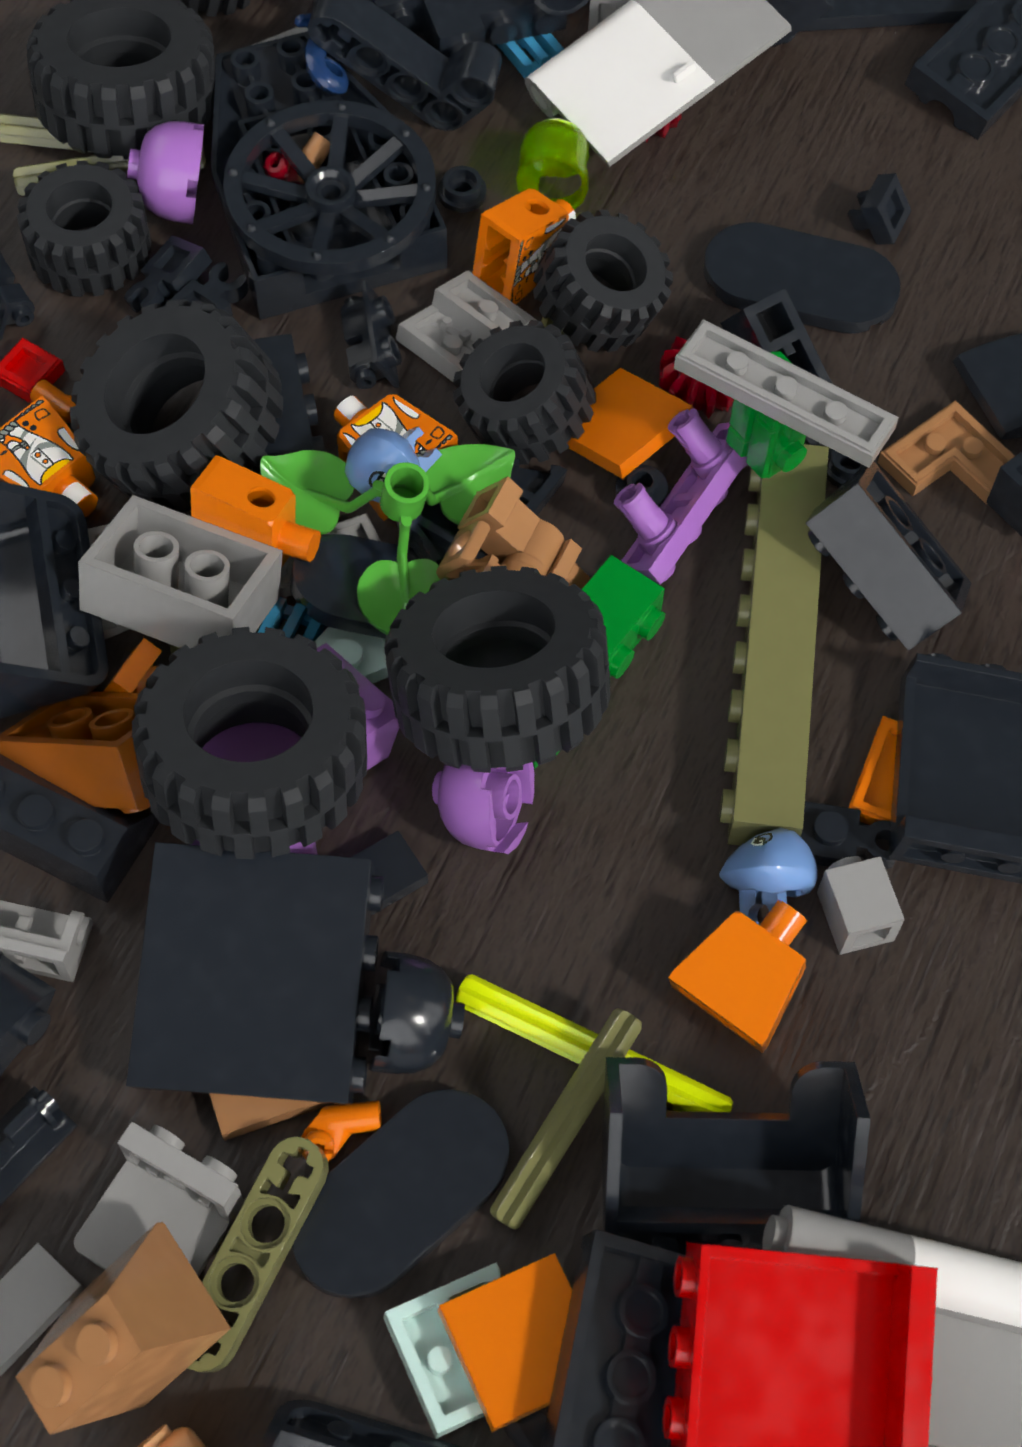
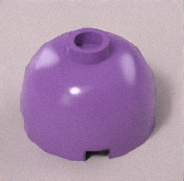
(169, 169)
(484, 806)

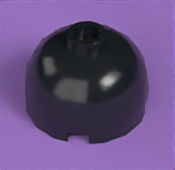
(412, 1015)

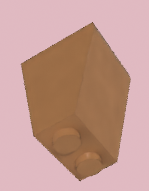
(123, 1337)

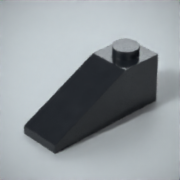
(777, 327)

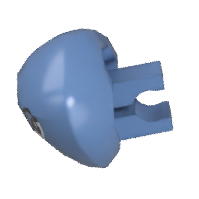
(379, 451)
(770, 870)

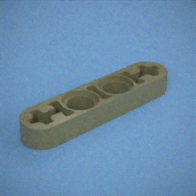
(261, 1258)

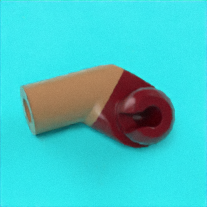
(315, 149)

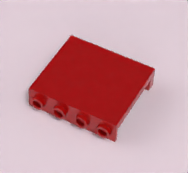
(800, 1350)

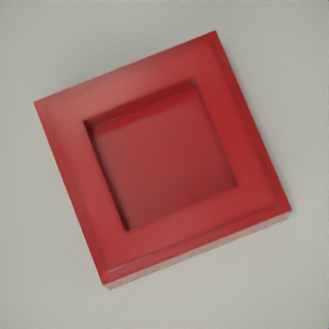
(26, 366)

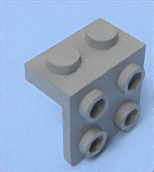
(164, 1186)

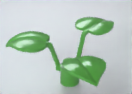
(323, 492)

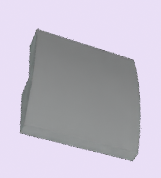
(456, 319)

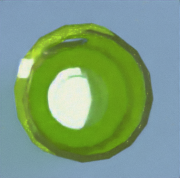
(554, 150)

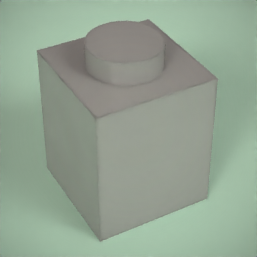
(859, 904)

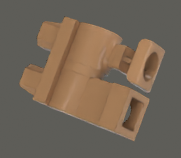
(510, 537)

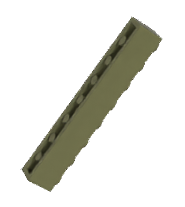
(777, 654)

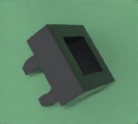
(882, 209)

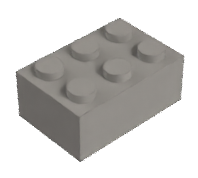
(177, 575)

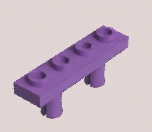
(670, 528)

